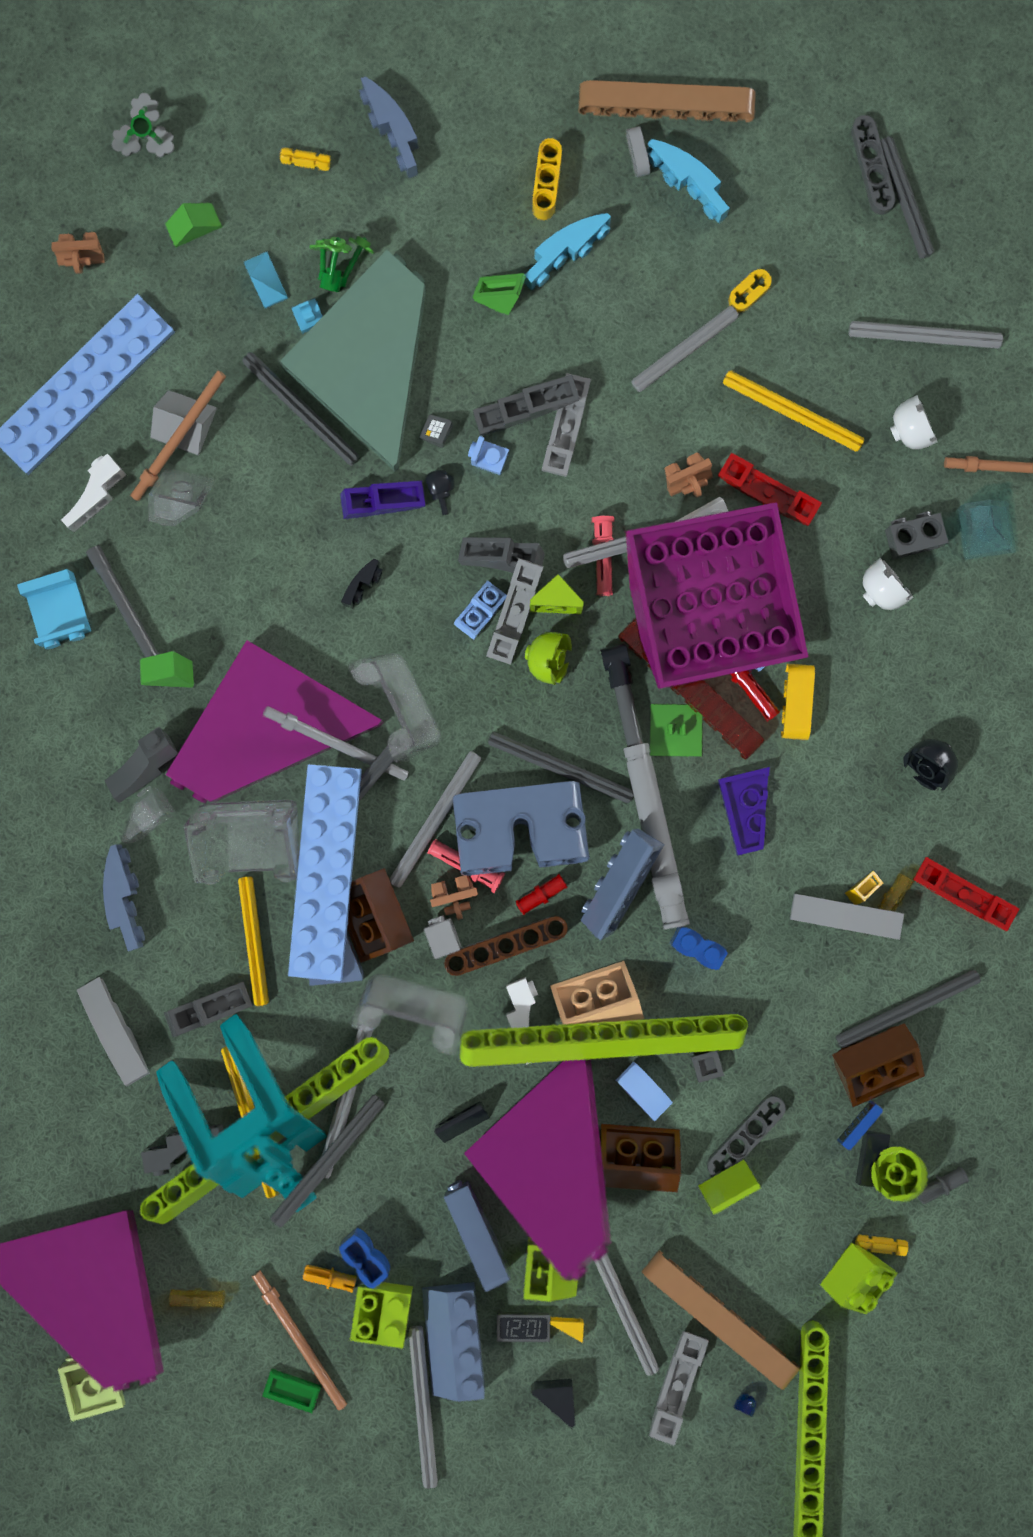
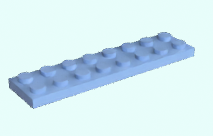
(83, 384)
(324, 872)

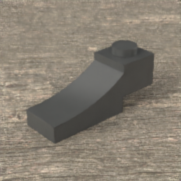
(498, 553)
(143, 765)
(208, 1009)
(162, 1158)

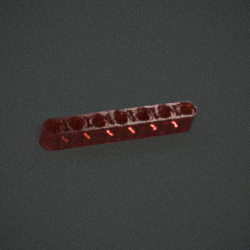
(707, 702)

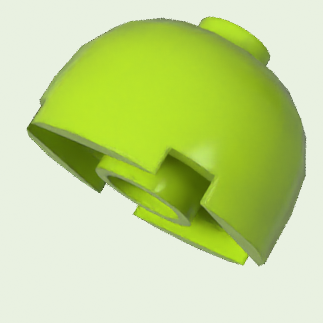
(547, 657)
(899, 1174)

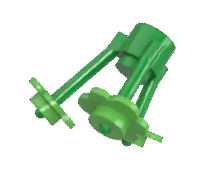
(329, 276)

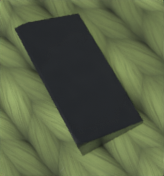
(461, 1122)
(872, 1145)

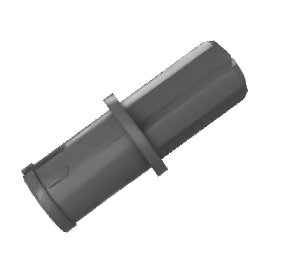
(943, 1185)

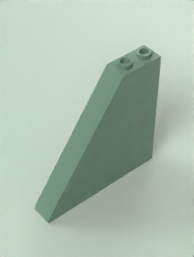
(365, 355)

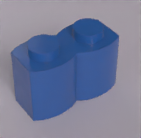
(703, 950)
(369, 1262)

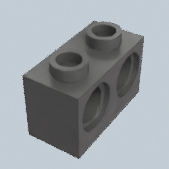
(917, 540)

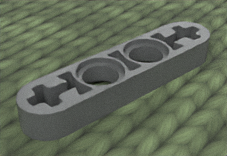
(876, 164)
(742, 1133)

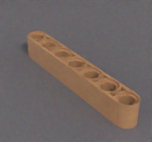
(670, 100)
(720, 1321)

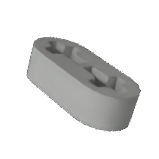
(638, 151)

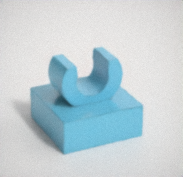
(307, 314)

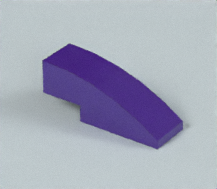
(382, 499)

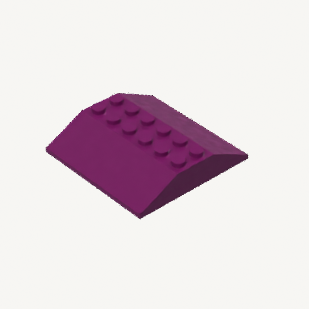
(714, 595)

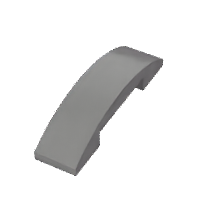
(565, 431)
(515, 611)
(676, 1387)

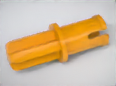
(329, 1278)

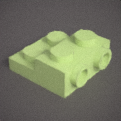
(84, 1394)

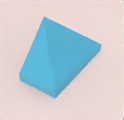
(265, 280)

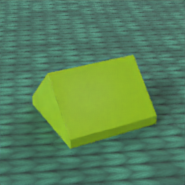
(556, 598)
(729, 1186)

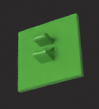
(675, 730)

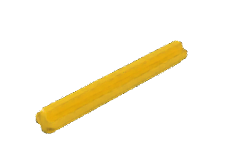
(253, 941)

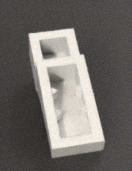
(103, 476)
(522, 997)

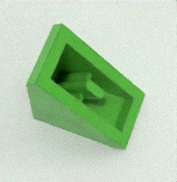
(192, 222)
(166, 670)

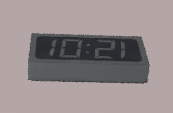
(523, 1327)

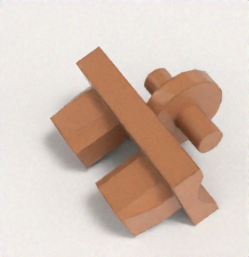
(78, 252)
(689, 479)
(441, 896)

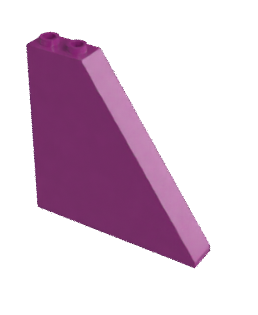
(240, 746)
(550, 1168)
(89, 1296)

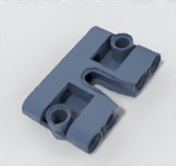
(539, 807)

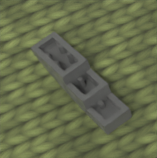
(527, 405)

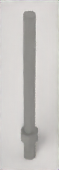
(291, 723)

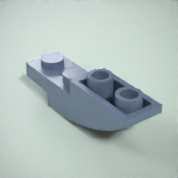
(391, 121)
(117, 887)

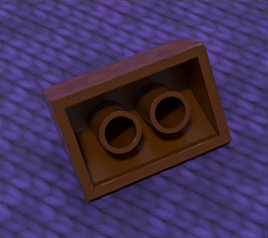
(376, 917)
(879, 1064)
(641, 1157)

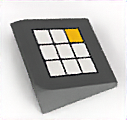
(436, 430)

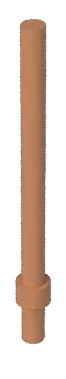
(972, 464)
(149, 476)
(270, 1296)

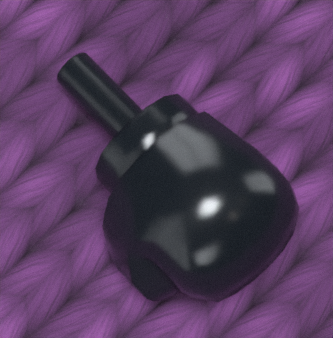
(439, 485)

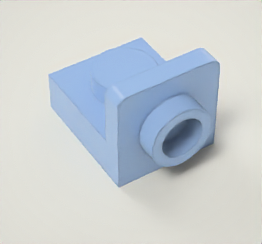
(488, 455)

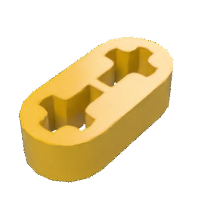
(753, 295)

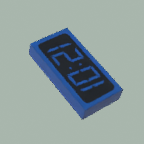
(860, 1125)

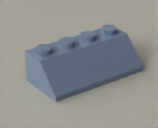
(621, 883)
(454, 1342)

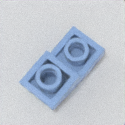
(480, 610)
(644, 1091)

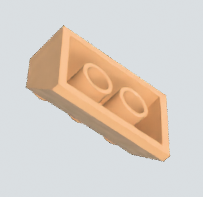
(598, 997)

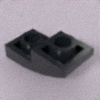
(367, 577)

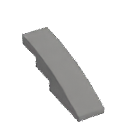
(846, 916)
(112, 1031)

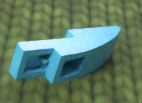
(682, 170)
(572, 240)

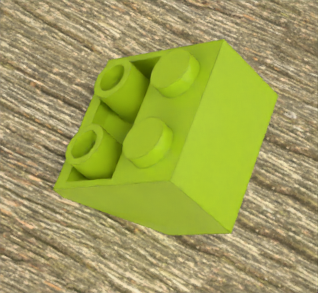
(858, 1279)
(543, 1280)
(382, 1314)

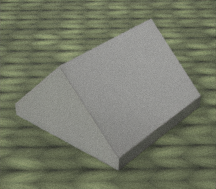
(169, 414)

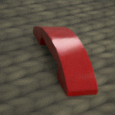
(766, 490)
(965, 894)

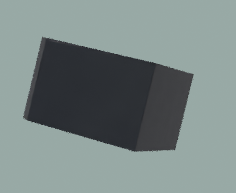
(557, 1397)

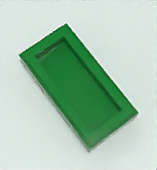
(291, 1391)

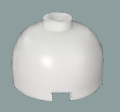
(912, 425)
(884, 587)

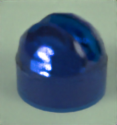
(745, 1404)

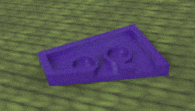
(745, 808)

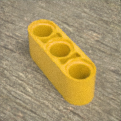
(547, 168)
(799, 701)

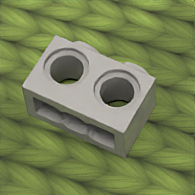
(442, 936)

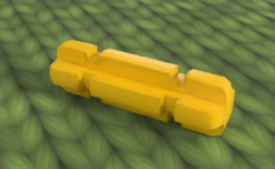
(305, 159)
(882, 1245)

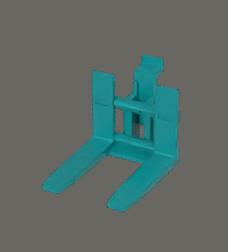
(225, 1156)

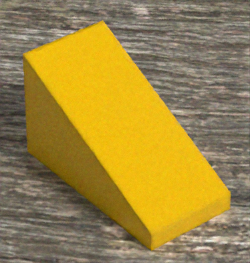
(864, 888)
(570, 1326)

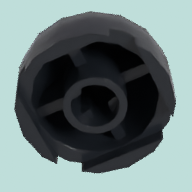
(937, 763)

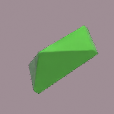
(499, 291)

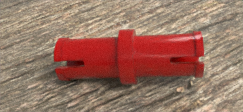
(541, 894)

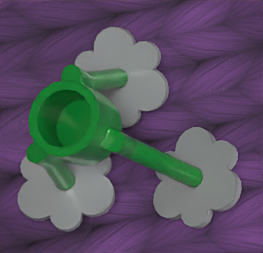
(143, 112)

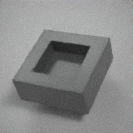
(707, 1066)

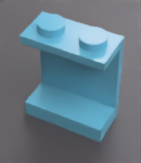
(56, 608)

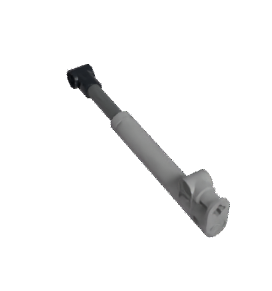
(646, 790)

